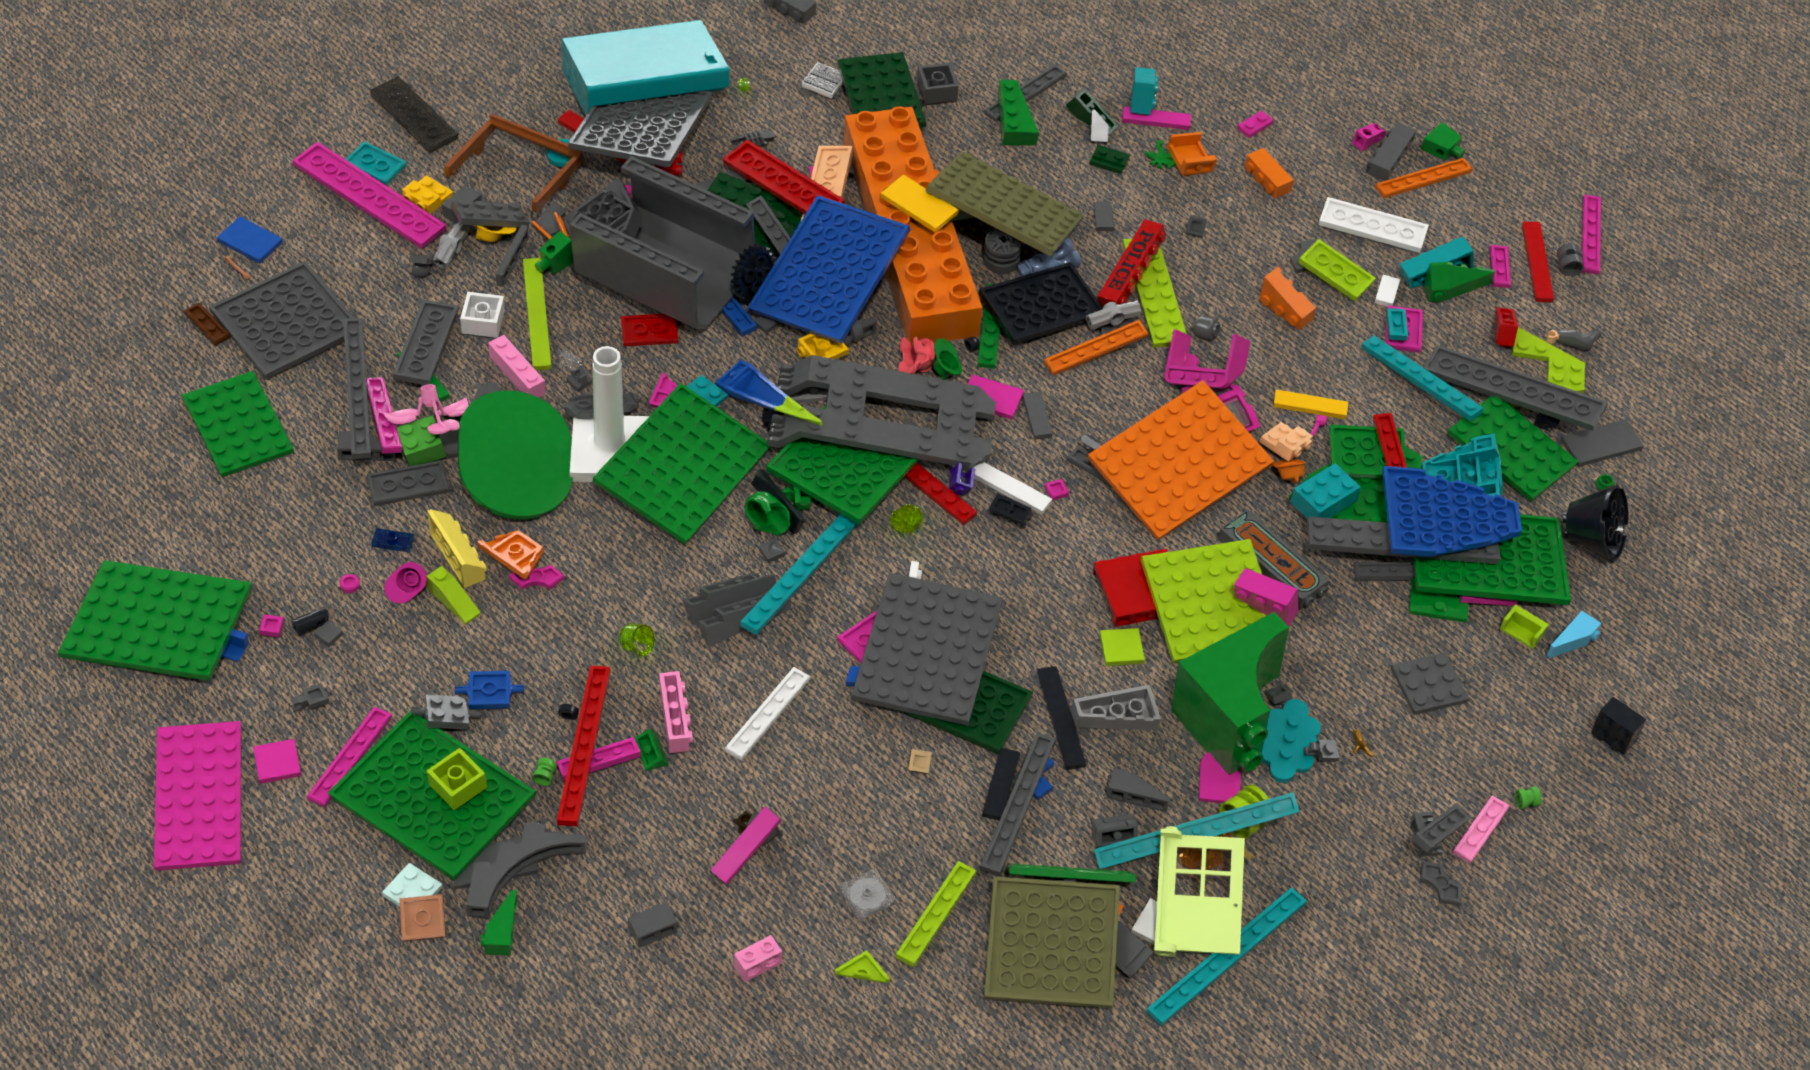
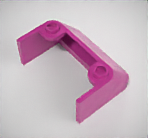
(1184, 369)

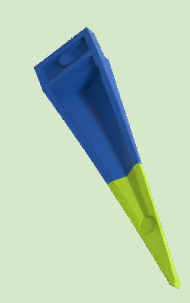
(750, 385)

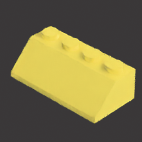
(456, 548)

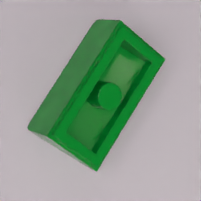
(651, 750)

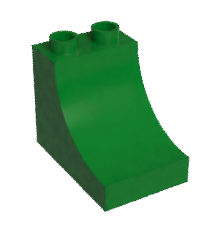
(1221, 696)

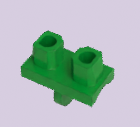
(799, 502)

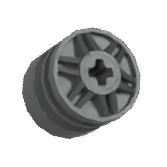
(1001, 252)

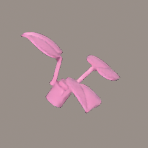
(429, 398)

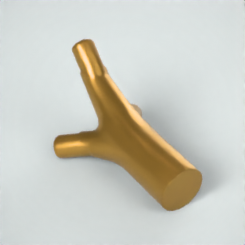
(1360, 743)

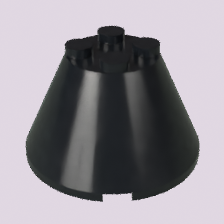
(1599, 521)

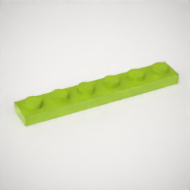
(935, 914)

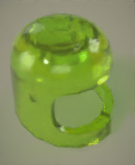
(637, 631)

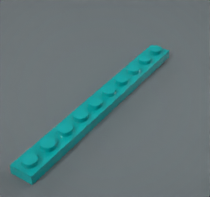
(798, 574)
(1208, 826)
(1217, 964)

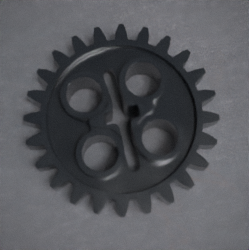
(751, 271)

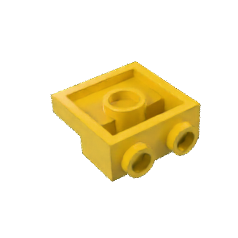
(427, 194)
(820, 346)

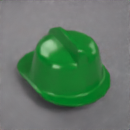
(946, 360)

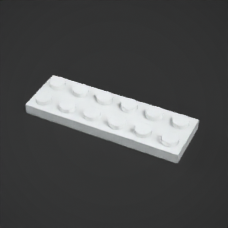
(1373, 224)

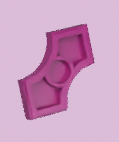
(546, 577)

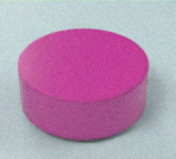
(349, 583)

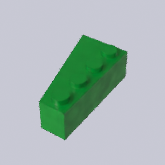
(1015, 117)

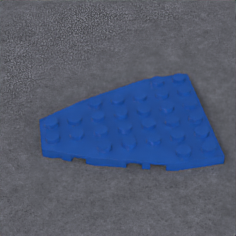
(1443, 516)

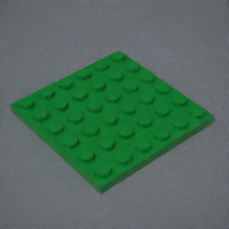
(840, 475)

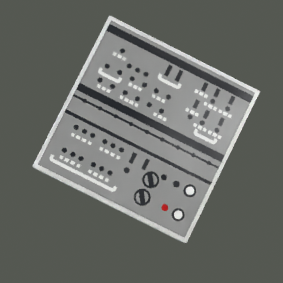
(823, 80)

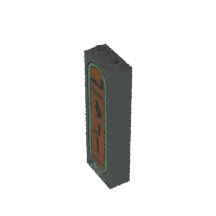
(1276, 557)

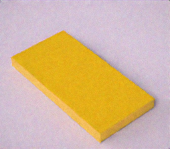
(918, 203)

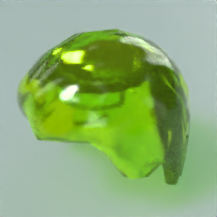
(907, 518)

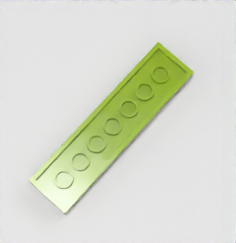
(1158, 301)

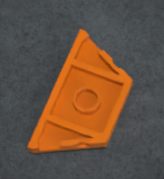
(514, 551)

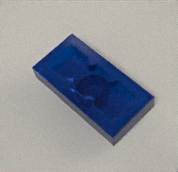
(393, 540)

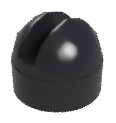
(971, 343)

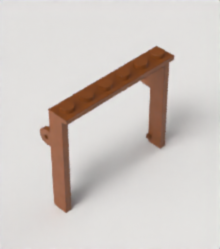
(476, 145)

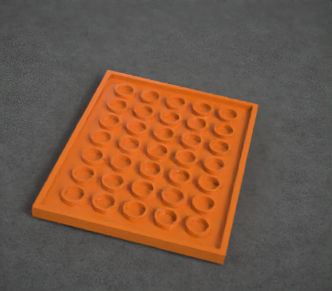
(1180, 460)

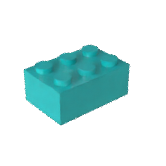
(1325, 493)

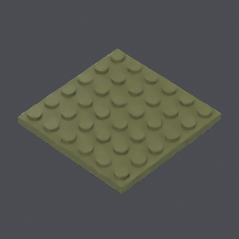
(1052, 942)

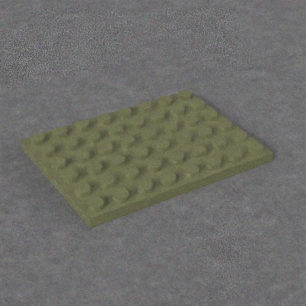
(1005, 203)

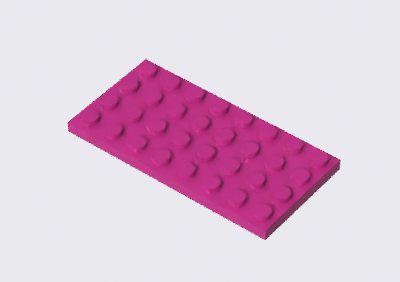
(198, 796)

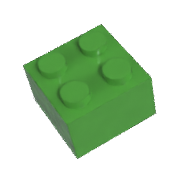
(419, 444)

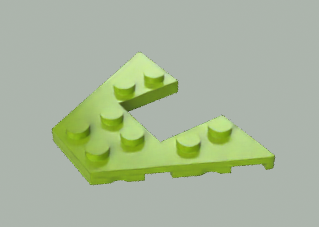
(1562, 367)

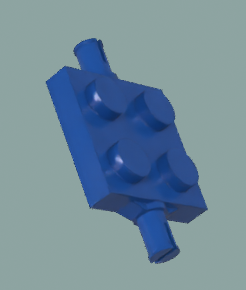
(489, 689)

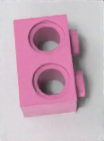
(758, 958)

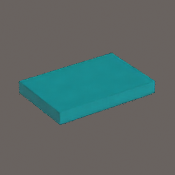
(377, 162)

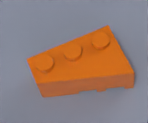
(1285, 300)

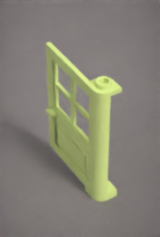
(1198, 921)

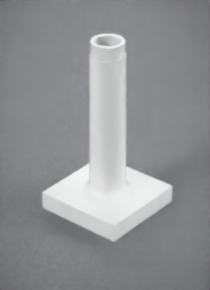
(601, 437)

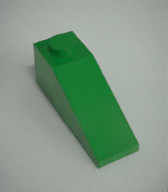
(500, 928)

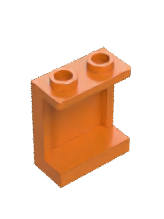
(1190, 154)

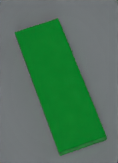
(1070, 872)

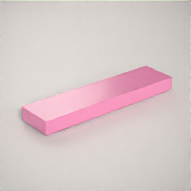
(1481, 829)

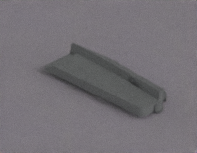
(1130, 950)

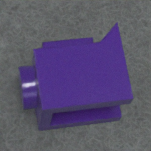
(960, 481)

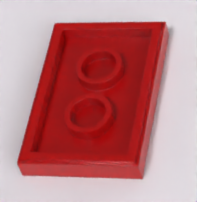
(649, 330)

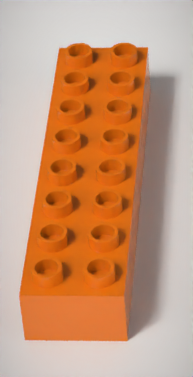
(929, 269)

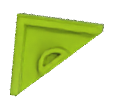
(864, 968)

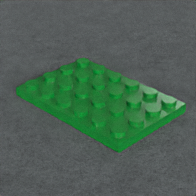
(237, 424)
(1527, 455)

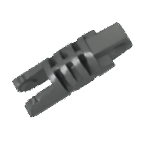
(759, 138)

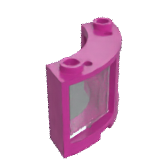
(1233, 399)

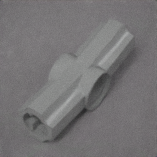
(450, 244)
(1113, 314)

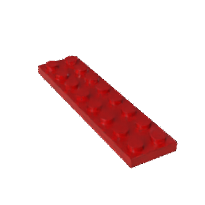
(776, 176)

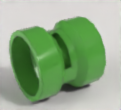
(544, 771)
(1528, 797)

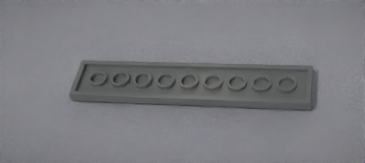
(1516, 387)
(1373, 538)

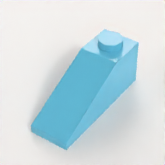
(1576, 635)

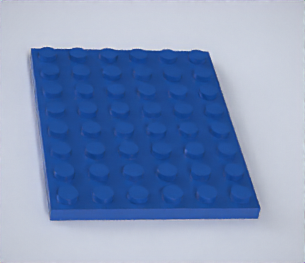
(829, 269)

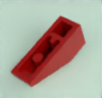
(1505, 327)

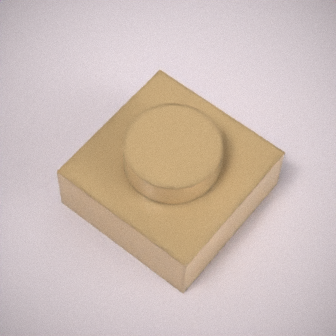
(920, 761)

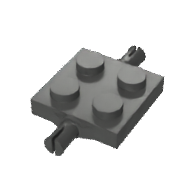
(446, 712)

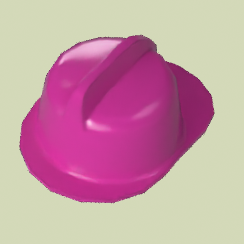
(405, 582)

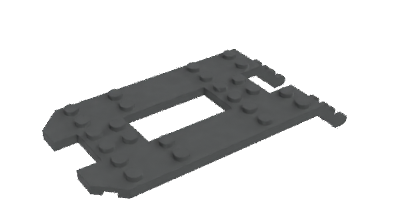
(844, 420)

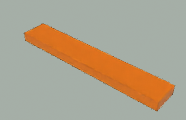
(1423, 178)
(1096, 347)

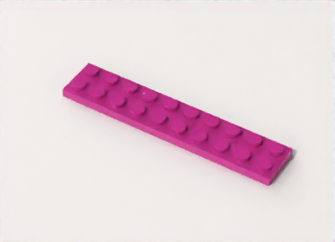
(369, 195)

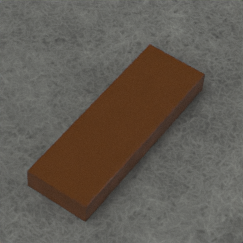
(207, 324)

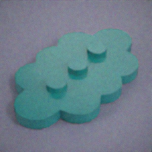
(1288, 734)

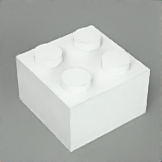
(482, 314)

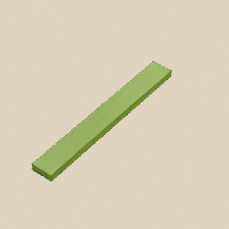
(537, 315)

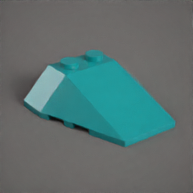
(1471, 463)

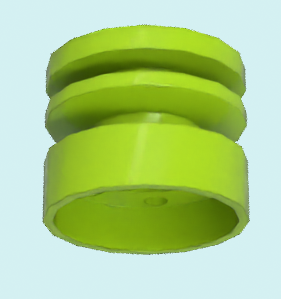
(1248, 795)

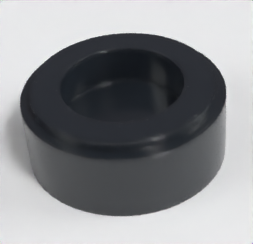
(568, 711)

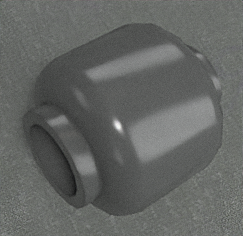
(1206, 327)

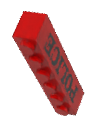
(1133, 263)

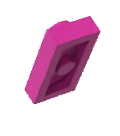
(1255, 124)

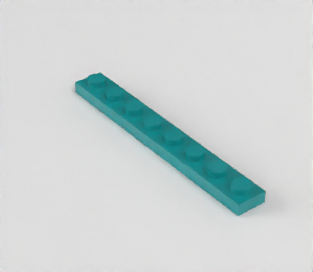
(1422, 378)

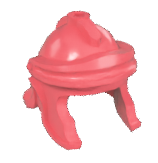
(917, 357)

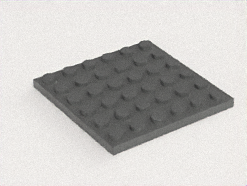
(283, 319)

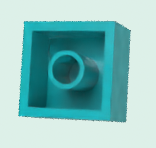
(1144, 91)

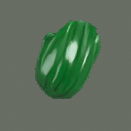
(767, 513)

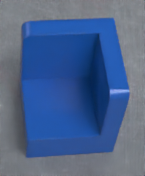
(236, 645)

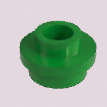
(1604, 481)

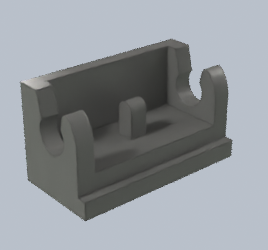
(1418, 822)

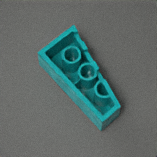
(1456, 251)

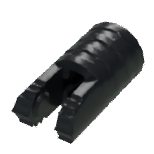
(310, 621)

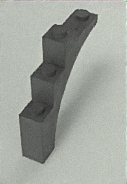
(536, 845)

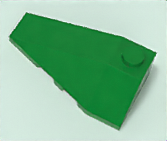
(1449, 281)

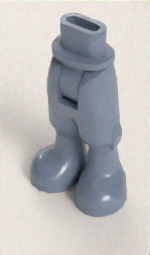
(1043, 261)

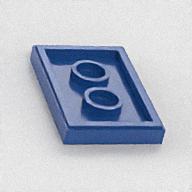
(249, 240)

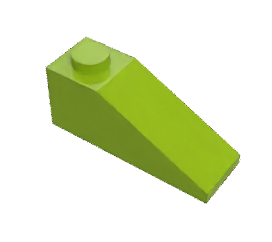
(452, 595)

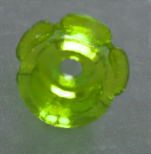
(744, 84)

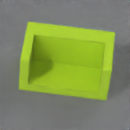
(1524, 626)

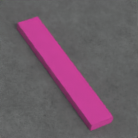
(1591, 234)
(379, 404)
(350, 755)

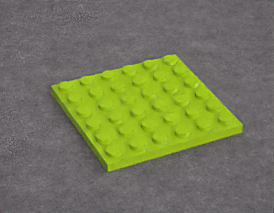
(1197, 594)

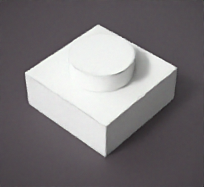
(914, 570)

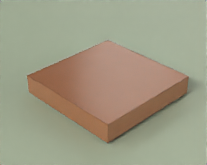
(422, 917)

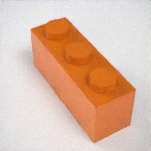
(1269, 173)

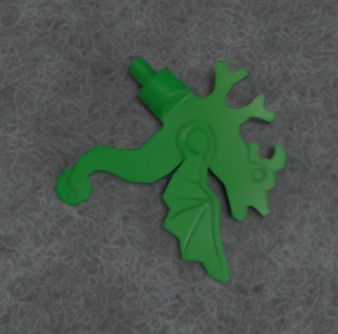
(1161, 157)

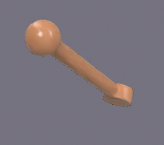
(246, 276)

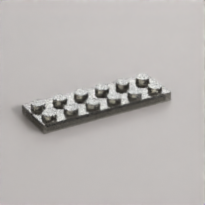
(414, 114)

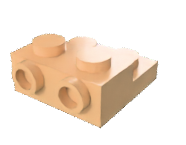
(1286, 441)

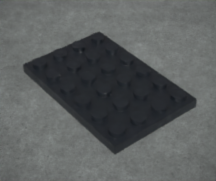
(1040, 302)

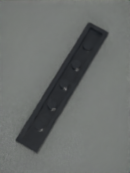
(1061, 718)

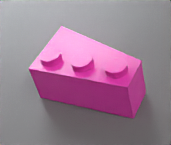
(1267, 595)

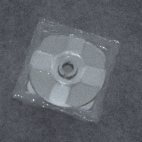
(867, 894)

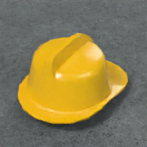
(492, 233)

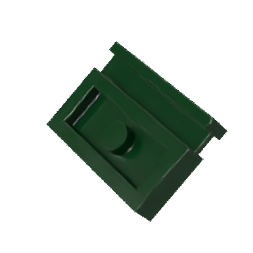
(1109, 159)

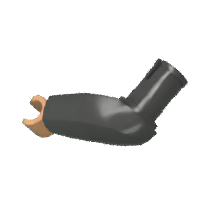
(1574, 338)

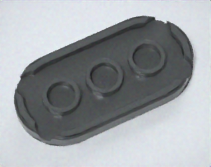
(582, 405)

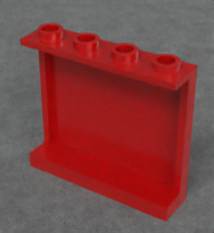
(1126, 588)

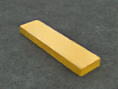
(1310, 404)

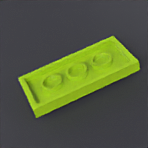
(1336, 270)

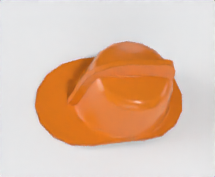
(1290, 470)

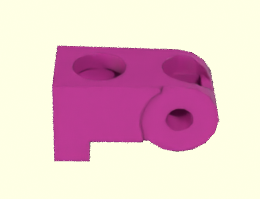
(1368, 135)

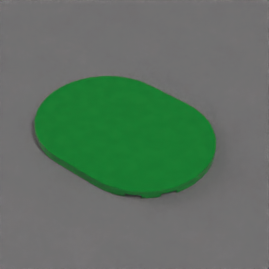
(514, 454)

